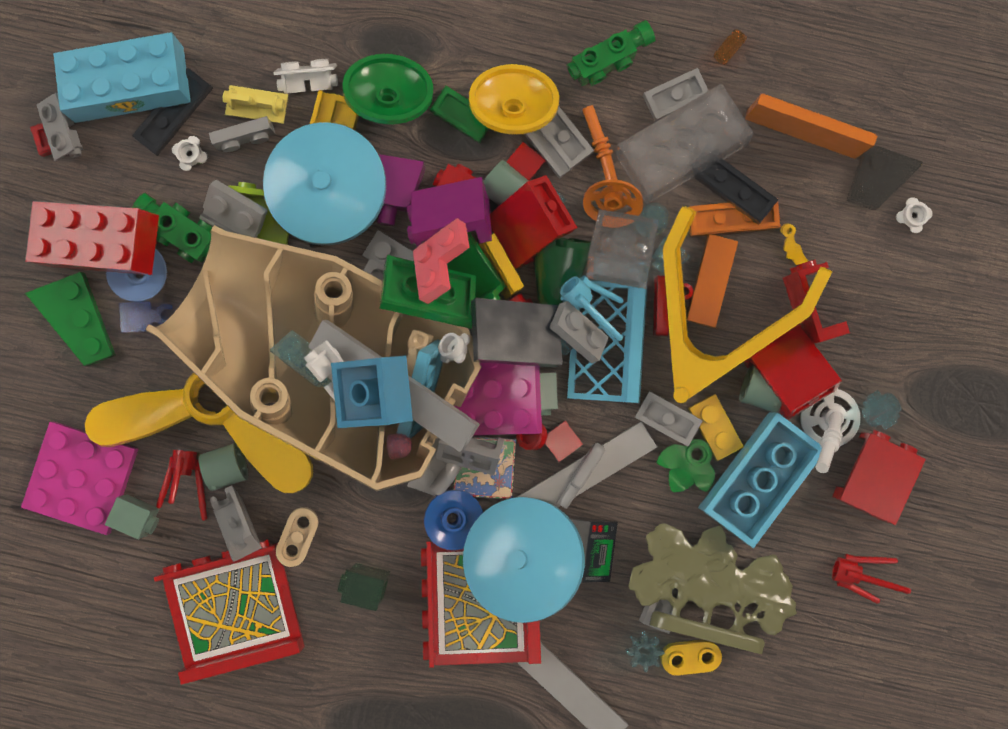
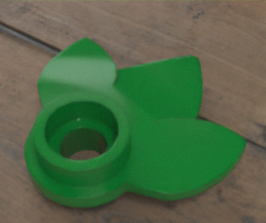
(686, 470)

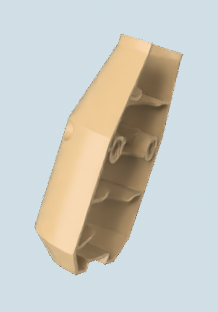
(257, 294)

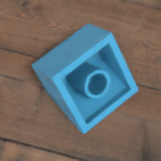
(372, 392)

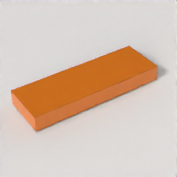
(726, 219)
(711, 281)

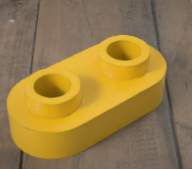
(691, 657)

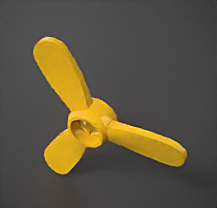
(151, 412)

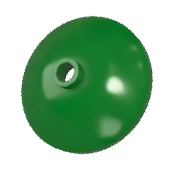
(387, 89)

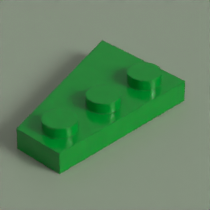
(75, 317)

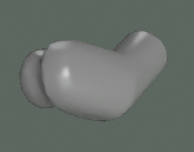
(445, 478)

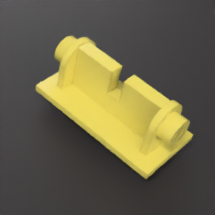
(255, 103)

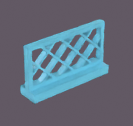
(632, 349)

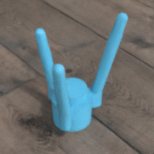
(578, 293)

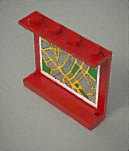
(231, 612)
(460, 626)

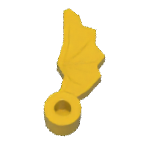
(792, 249)

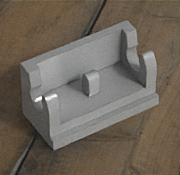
(477, 455)
(235, 524)

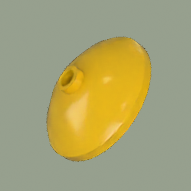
(513, 99)

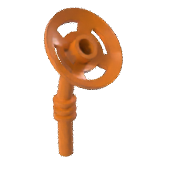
(615, 188)

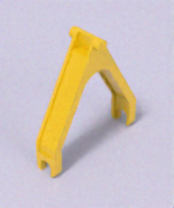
(692, 367)

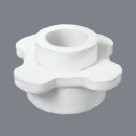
(191, 144)
(914, 206)
(453, 347)

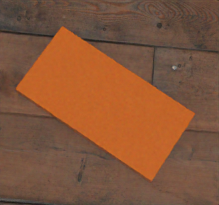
(810, 126)

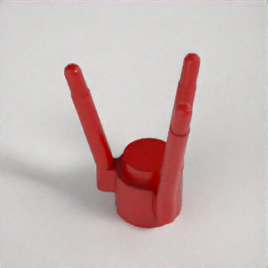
(182, 464)
(848, 572)

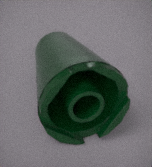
(556, 265)

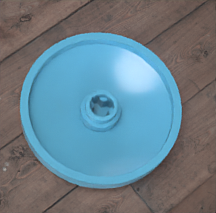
(324, 183)
(523, 559)

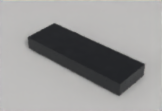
(165, 122)
(738, 190)

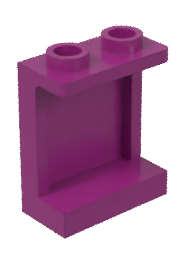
(440, 205)

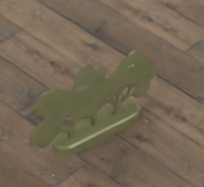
(709, 579)

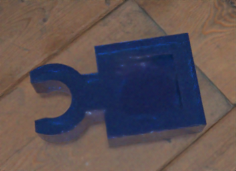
(138, 315)

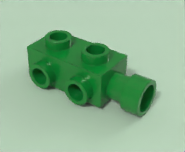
(610, 56)
(179, 230)

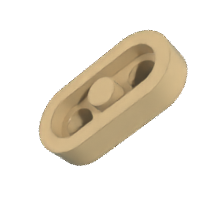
(296, 535)

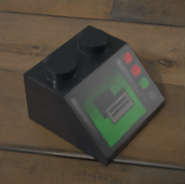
(599, 544)

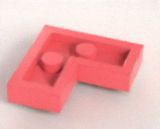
(432, 259)

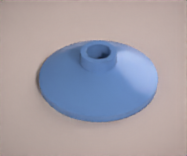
(142, 289)

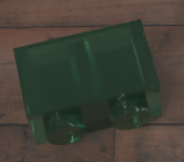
(363, 586)

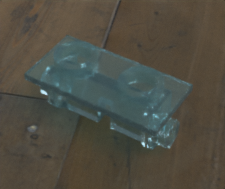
(292, 351)

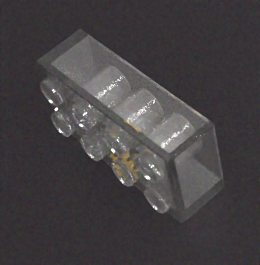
(684, 143)

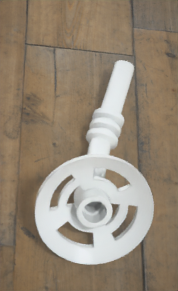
(831, 424)

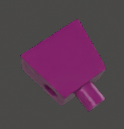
(401, 179)

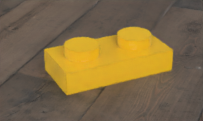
(716, 427)

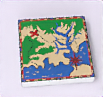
(486, 485)

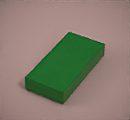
(455, 111)

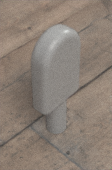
(581, 474)

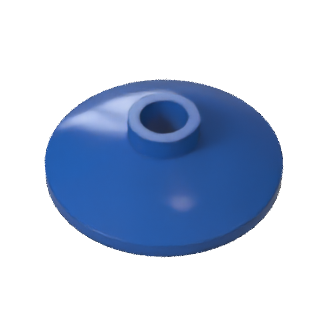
(451, 535)

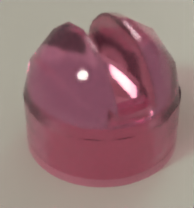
(398, 446)

